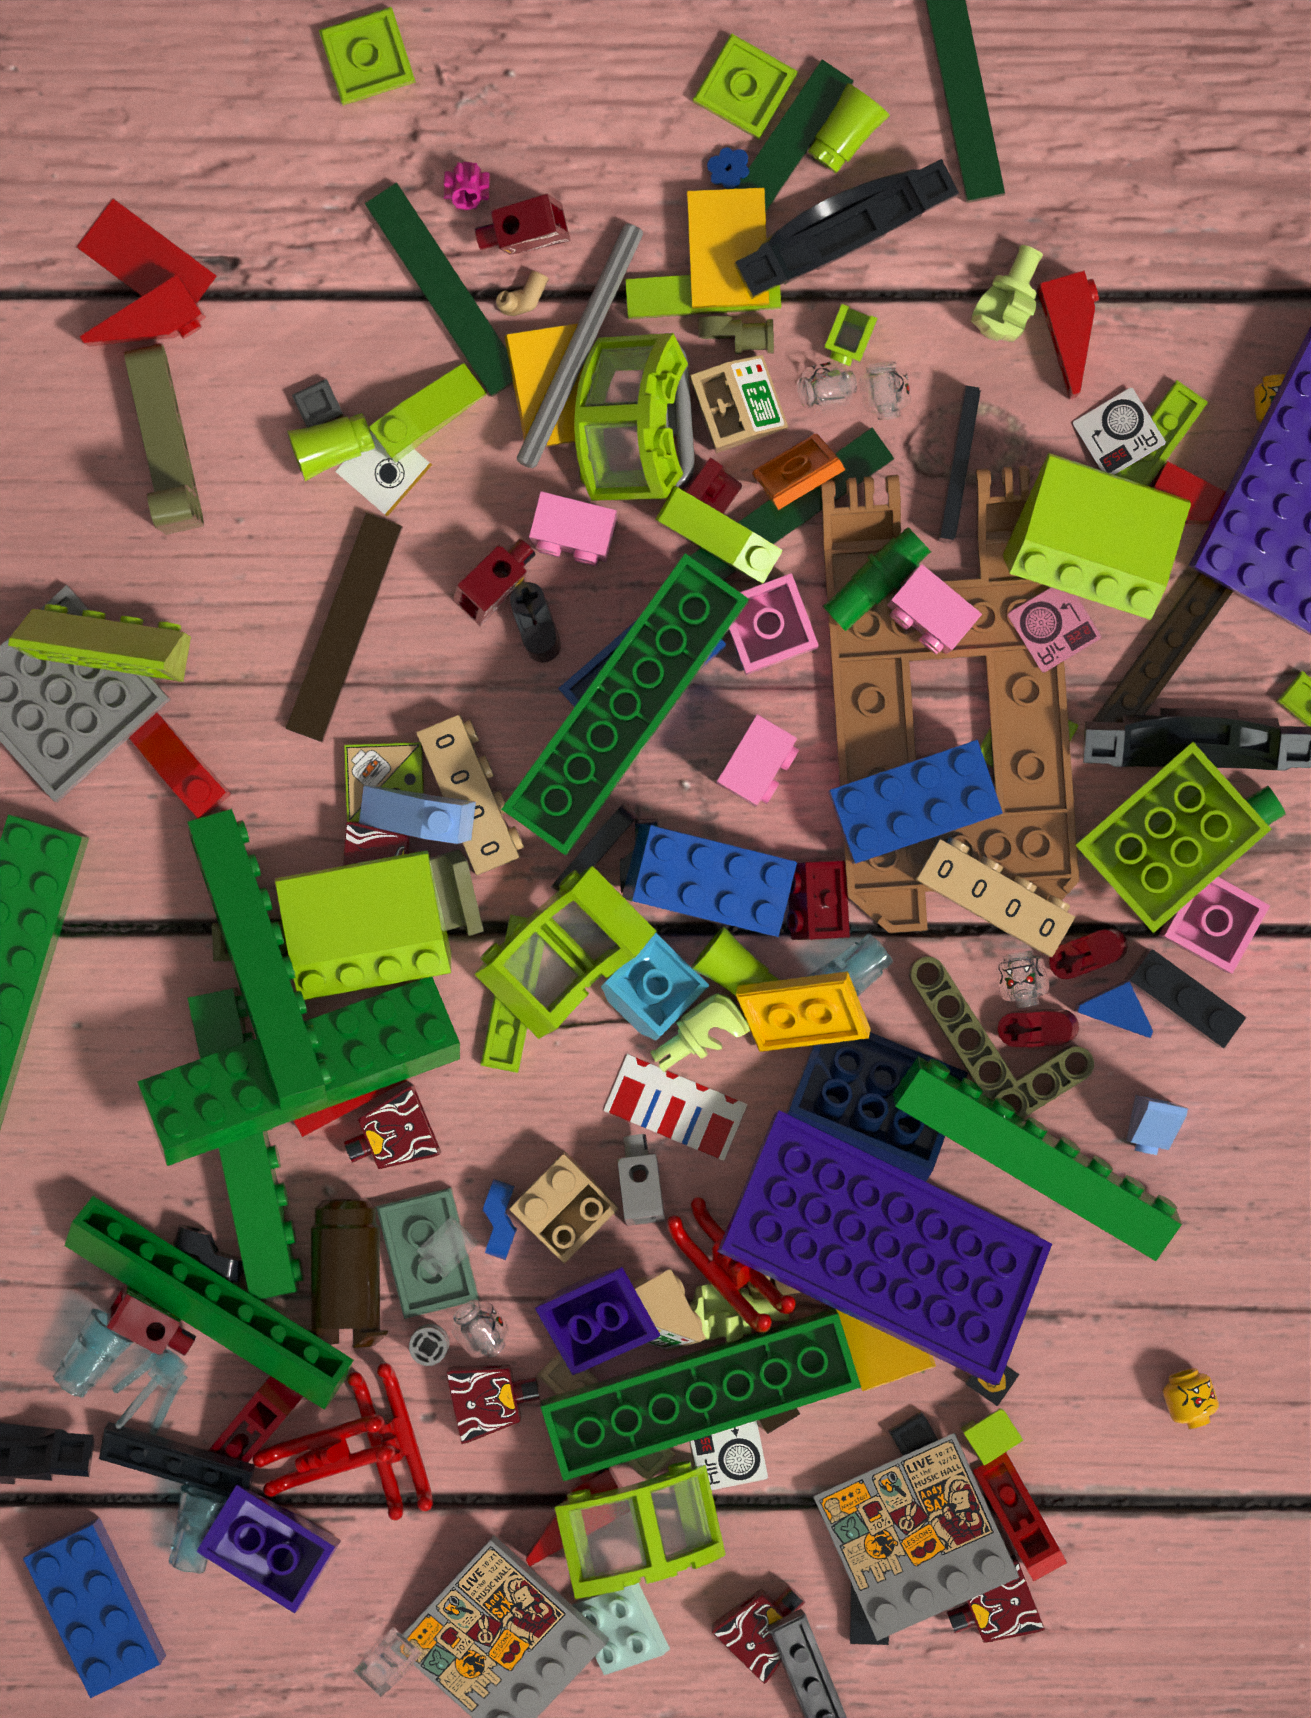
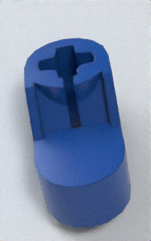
(503, 1228)

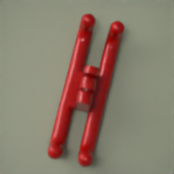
(726, 1273)
(399, 1434)
(327, 1456)

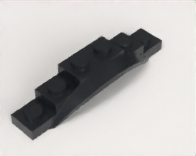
(844, 225)
(1218, 733)
(41, 1452)

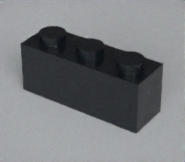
(1185, 998)

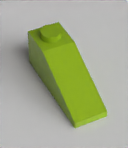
(427, 412)
(719, 535)

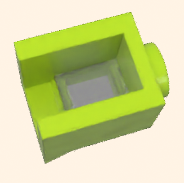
(850, 335)

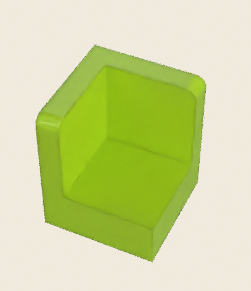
(992, 1435)

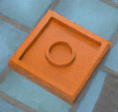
(798, 471)

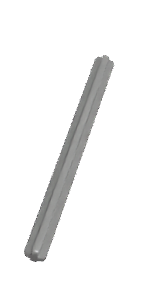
(579, 346)

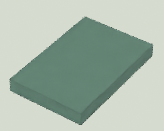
(405, 1228)

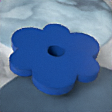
(721, 164)

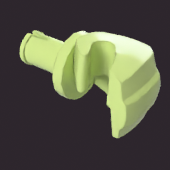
(1010, 301)
(694, 1026)
(721, 1319)

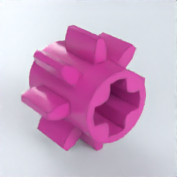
(466, 185)

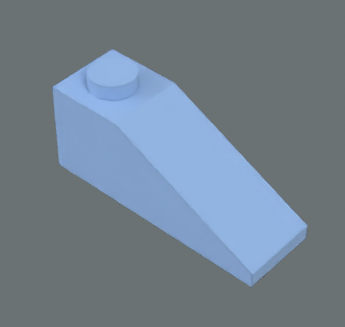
(418, 814)
(1154, 1124)

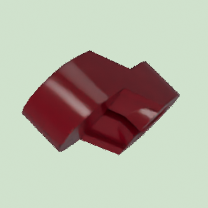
(1105, 946)
(1056, 1025)

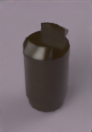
(346, 1272)

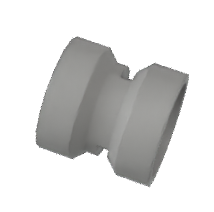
(431, 1339)

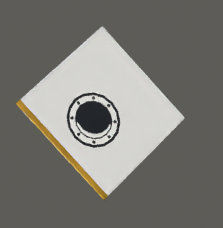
(381, 478)

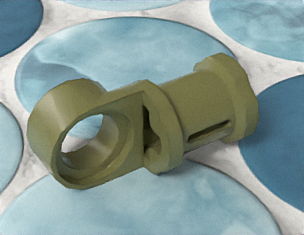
(746, 335)

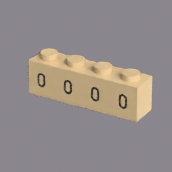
(466, 777)
(994, 897)

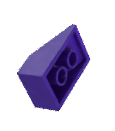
(596, 1319)
(268, 1547)

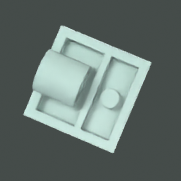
(629, 1626)

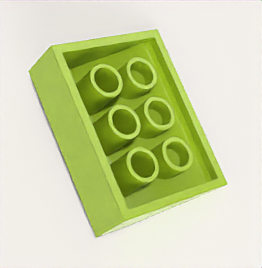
(1097, 536)
(103, 643)
(1173, 837)
(364, 925)

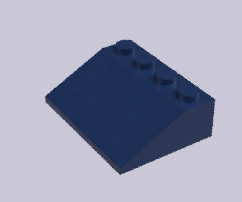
(850, 1096)

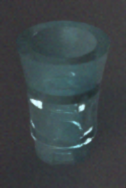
(862, 961)
(90, 1355)
(194, 1519)

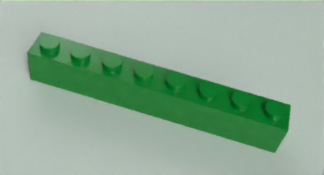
(257, 960)
(1037, 1158)
(250, 1164)
(208, 1302)

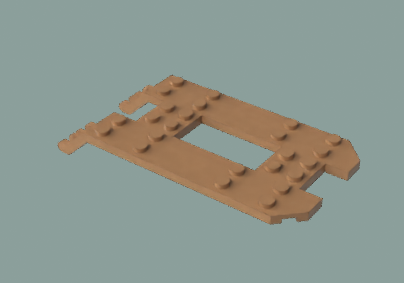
(1025, 706)

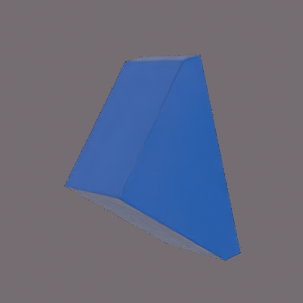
(1117, 1007)

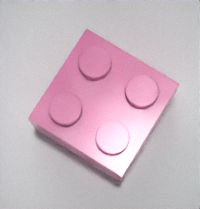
(573, 528)
(933, 611)
(772, 626)
(757, 762)
(1217, 924)

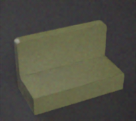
(456, 892)

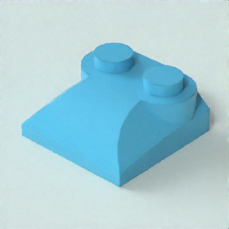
(653, 988)

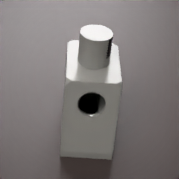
(644, 1199)

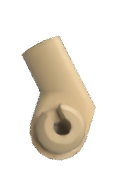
(522, 300)

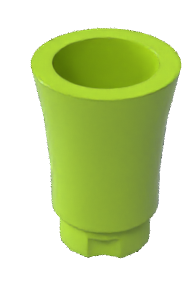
(847, 128)
(330, 444)
(730, 963)

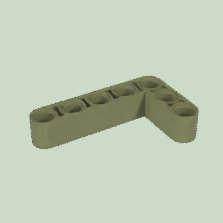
(175, 495)
(986, 1051)

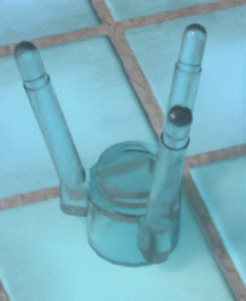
(165, 1370)

